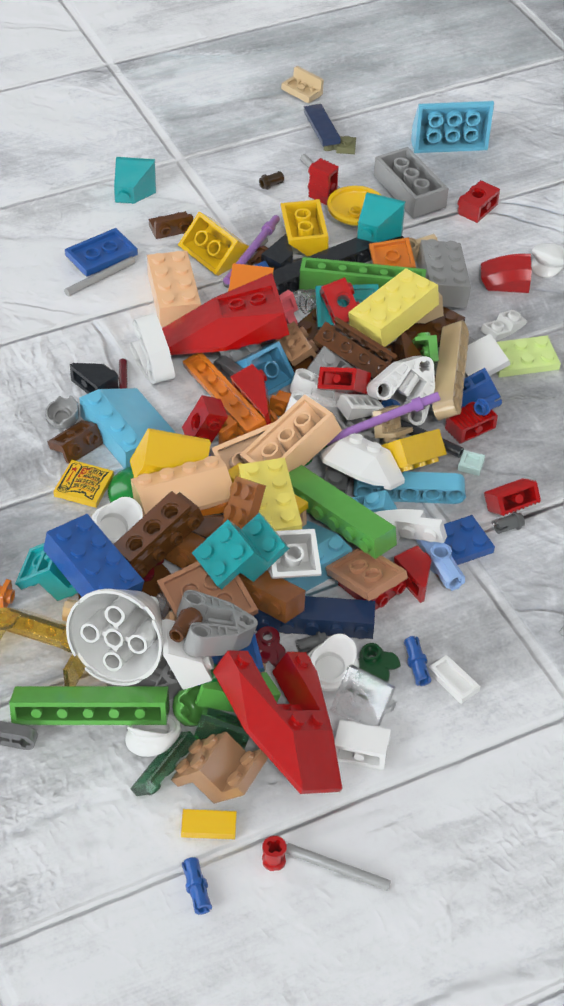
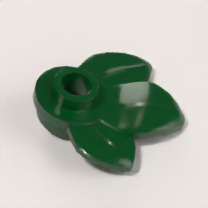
(380, 663)

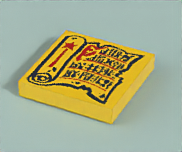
(83, 483)

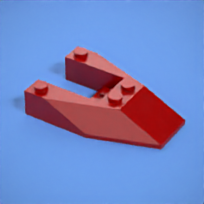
(293, 734)

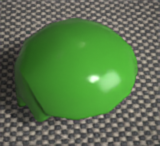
(185, 708)

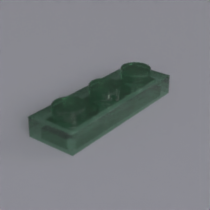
(162, 766)

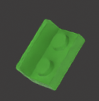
(428, 344)

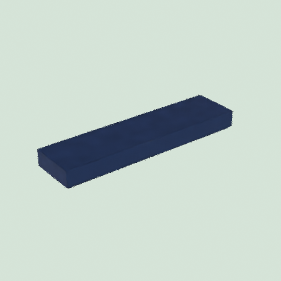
(322, 125)

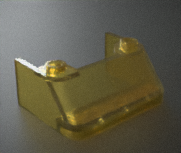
(43, 630)

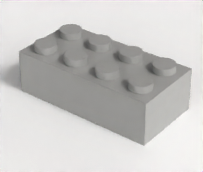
(411, 181)
(448, 269)

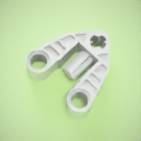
(151, 349)
(409, 381)
(306, 384)

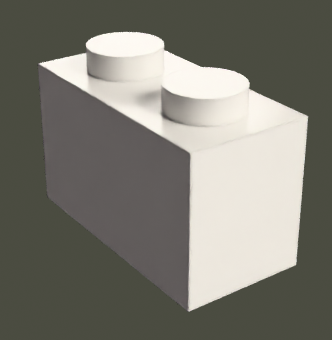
(362, 744)

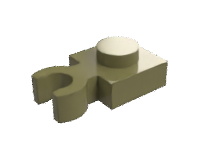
(346, 146)

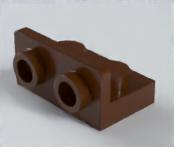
(170, 224)
(77, 440)

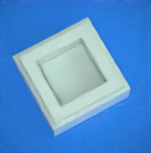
(471, 463)

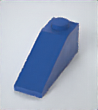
(477, 386)

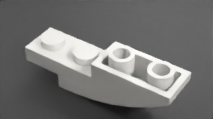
(415, 525)

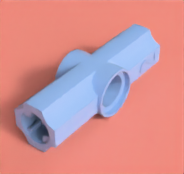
(443, 563)

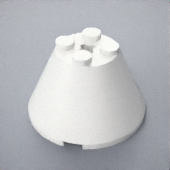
(116, 635)

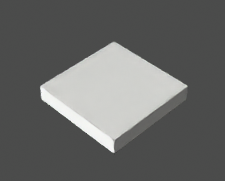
(485, 354)

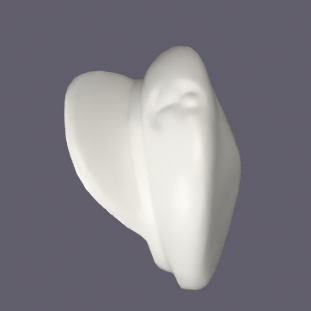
(547, 259)
(117, 517)
(333, 659)
(152, 739)

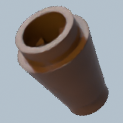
(183, 622)

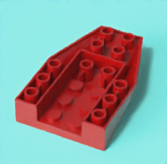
(230, 320)

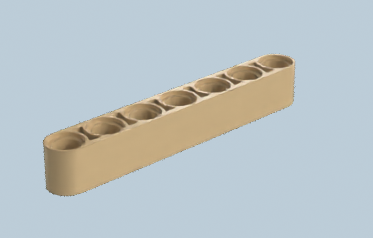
(451, 370)

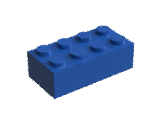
(89, 558)

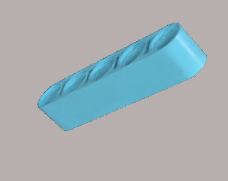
(421, 488)

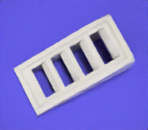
(354, 406)

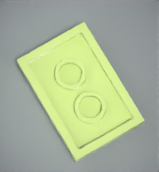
(529, 356)

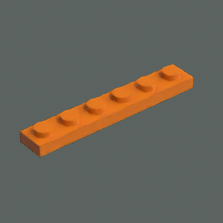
(219, 387)

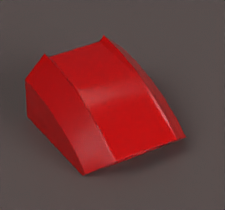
(507, 273)

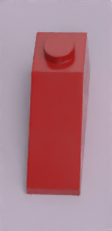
(253, 388)

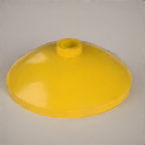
(347, 202)

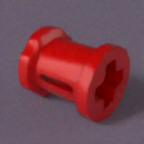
(274, 853)

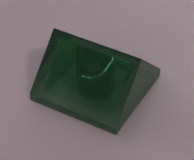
(216, 722)

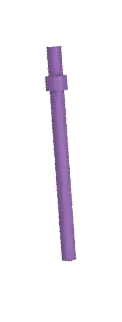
(267, 229)
(416, 405)

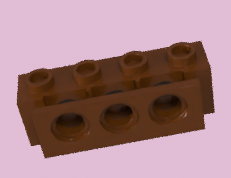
(352, 352)
(167, 521)

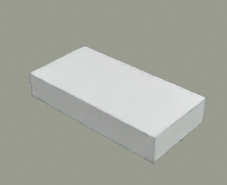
(454, 679)

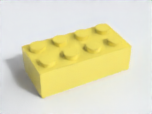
(395, 307)
(278, 500)

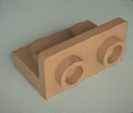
(296, 344)

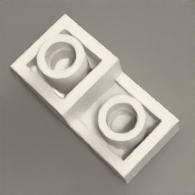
(505, 325)

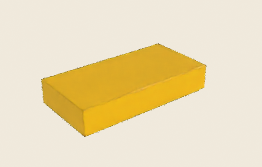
(208, 824)

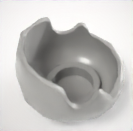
(62, 412)

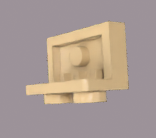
(304, 85)
(391, 429)

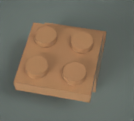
(219, 767)

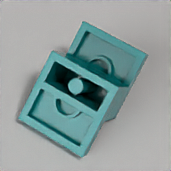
(240, 550)
(41, 569)

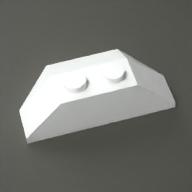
(363, 461)

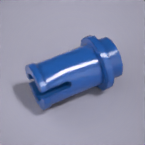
(484, 406)

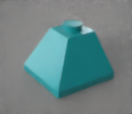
(134, 179)
(380, 218)

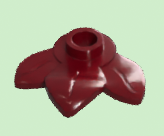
(271, 649)

